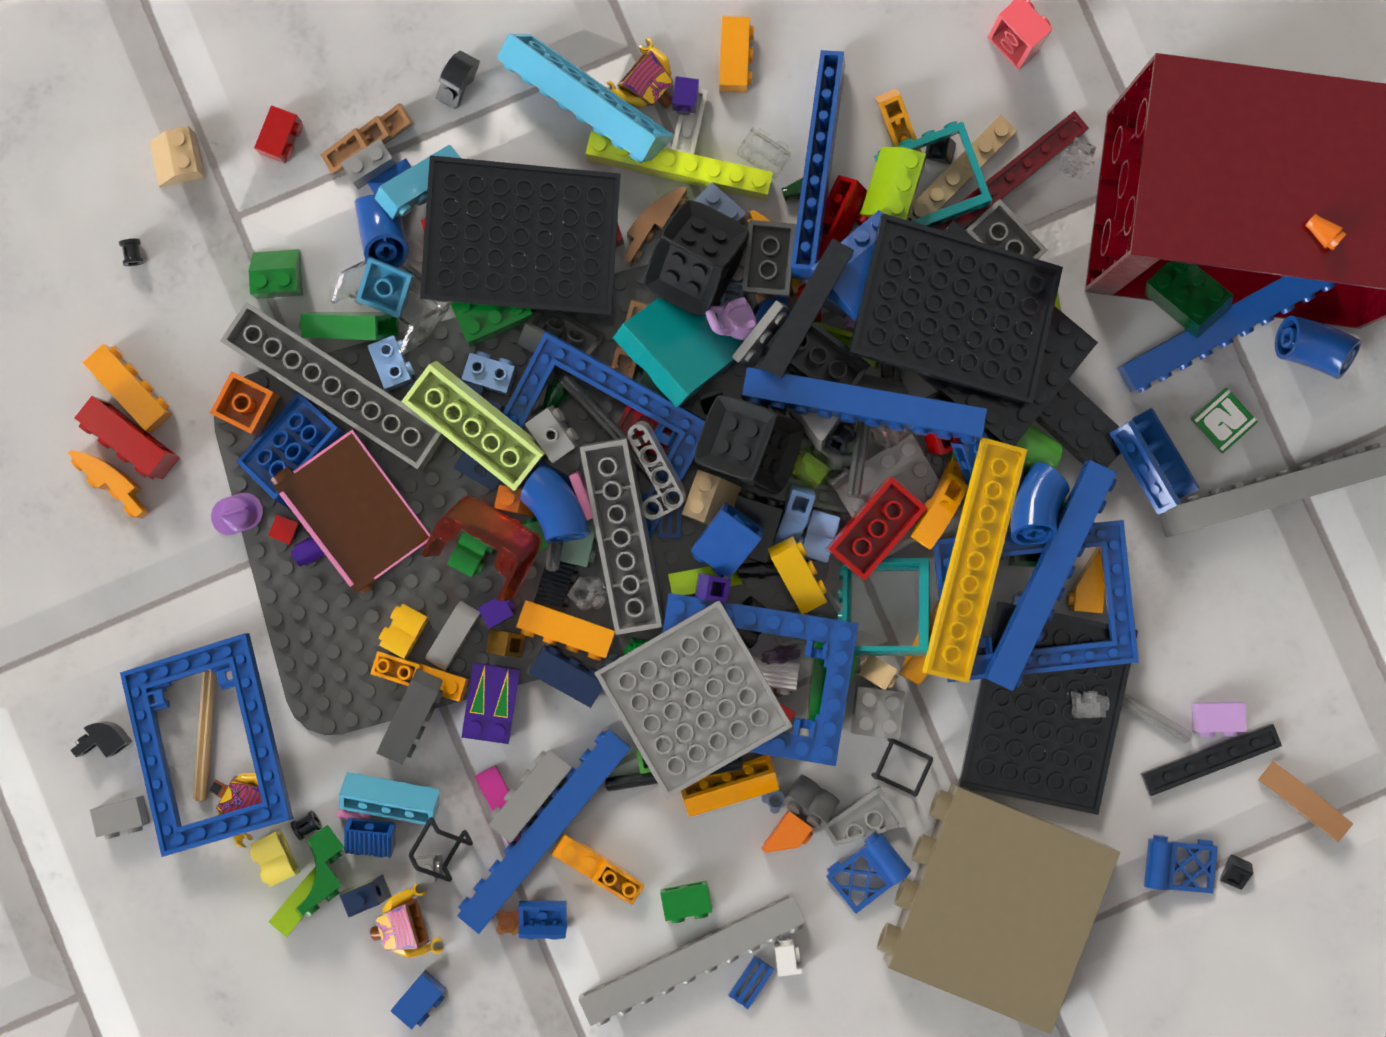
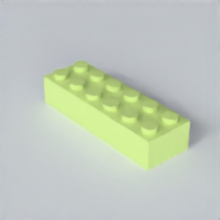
(474, 425)

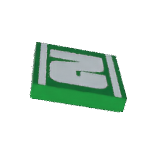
(1224, 420)

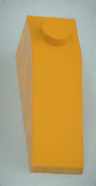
(895, 117)
(1089, 588)

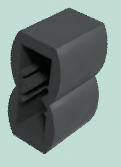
(811, 801)

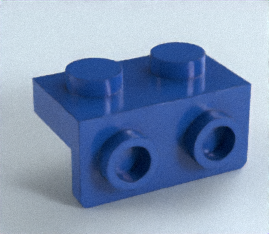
(542, 920)

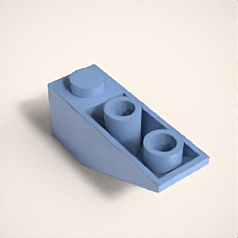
(795, 513)

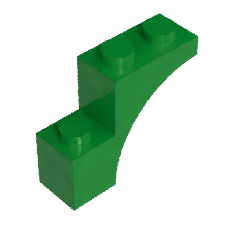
(325, 848)

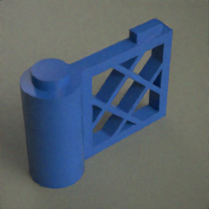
(882, 859)
(1162, 859)

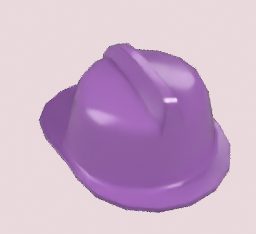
(236, 513)

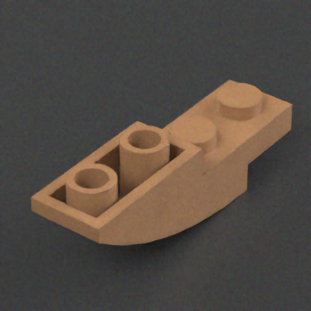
(652, 218)

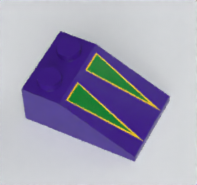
(490, 703)

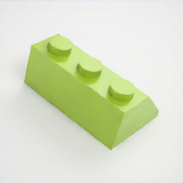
(894, 182)

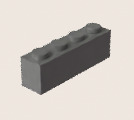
(410, 716)

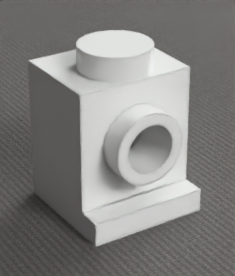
(787, 957)

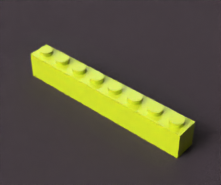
(685, 168)

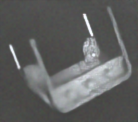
(419, 315)

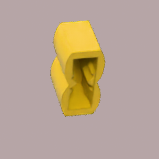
(403, 631)

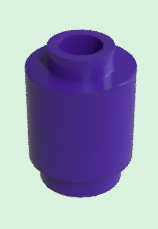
(306, 552)

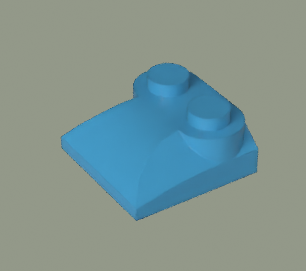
(384, 287)

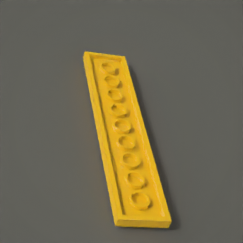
(974, 560)

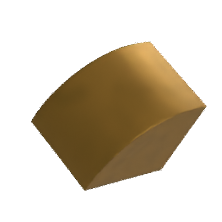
(505, 643)

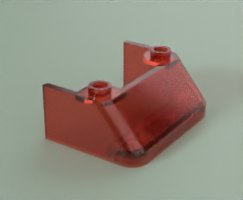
(512, 539)

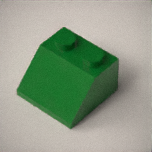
(275, 274)

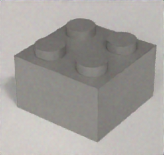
(877, 712)

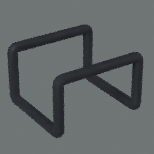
(877, 775)
(459, 839)

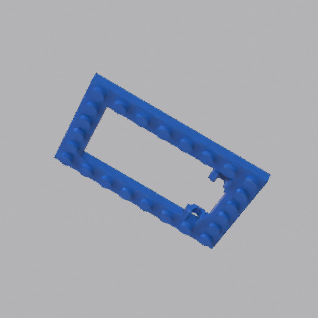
(556, 352)
(1122, 643)
(837, 652)
(152, 679)

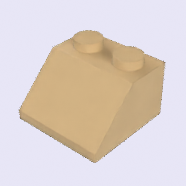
(177, 156)
(708, 496)

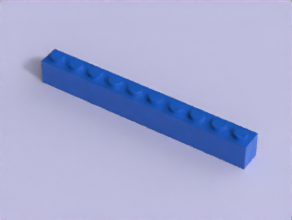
(818, 163)
(1239, 319)
(865, 405)
(1050, 574)
(544, 831)

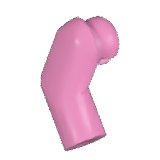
(345, 814)

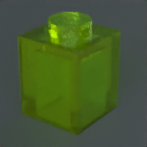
(809, 470)

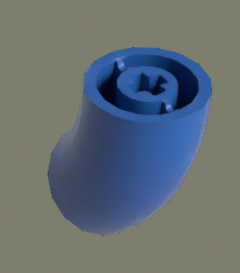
(379, 234)
(1316, 346)
(1038, 505)
(554, 506)

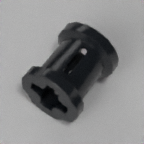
(131, 252)
(838, 442)
(306, 825)

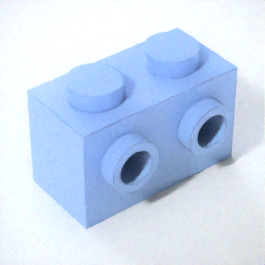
(391, 364)
(489, 373)

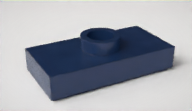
(476, 471)

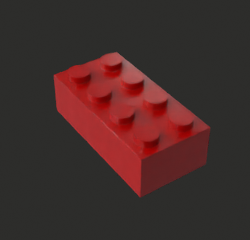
(126, 437)
(876, 528)

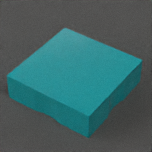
(676, 349)

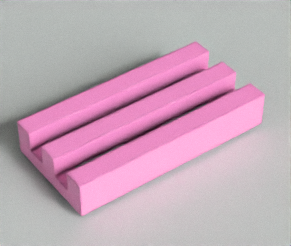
(580, 488)

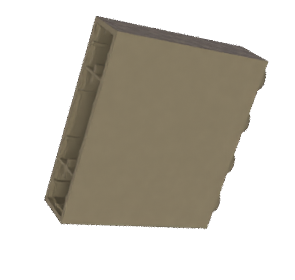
(998, 906)

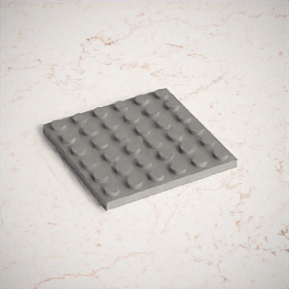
(693, 699)

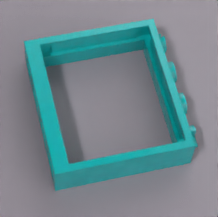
(961, 208)
(893, 564)

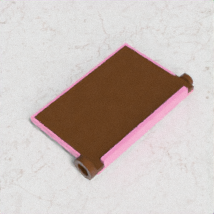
(352, 511)

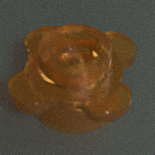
(502, 927)

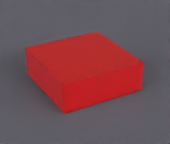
(283, 529)

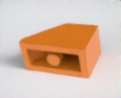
(510, 501)
(788, 834)

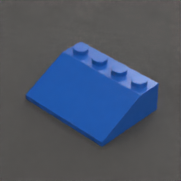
(850, 284)
(289, 440)

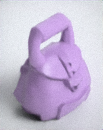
(734, 318)

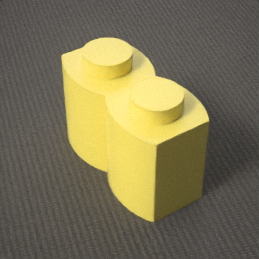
(274, 858)

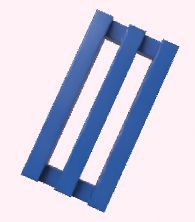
(669, 524)
(740, 999)

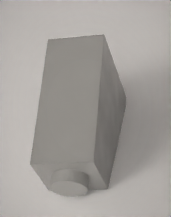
(817, 428)

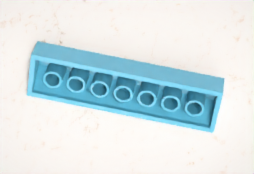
(584, 97)

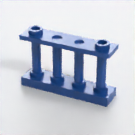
(1144, 466)

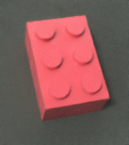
(1020, 32)

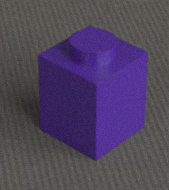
(685, 95)
(712, 588)
(497, 611)

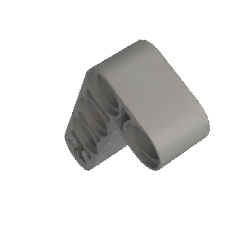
(652, 467)

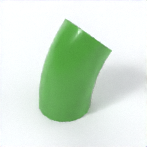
(1040, 448)

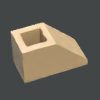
(878, 672)

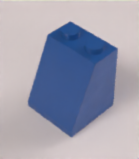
(727, 541)

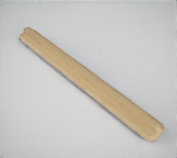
(204, 736)

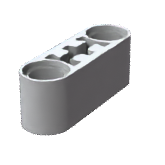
(453, 635)

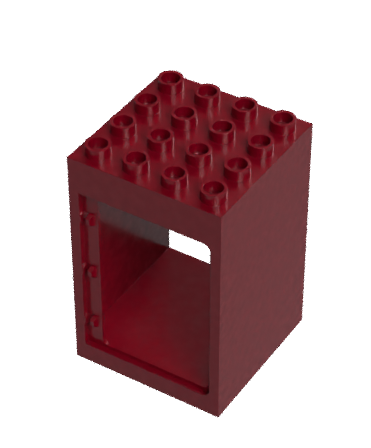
(1229, 170)

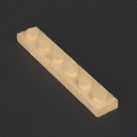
(960, 170)

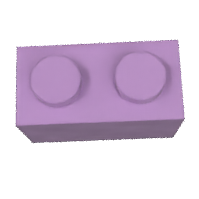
(1219, 717)

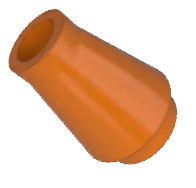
(1326, 232)

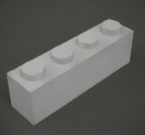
(529, 796)

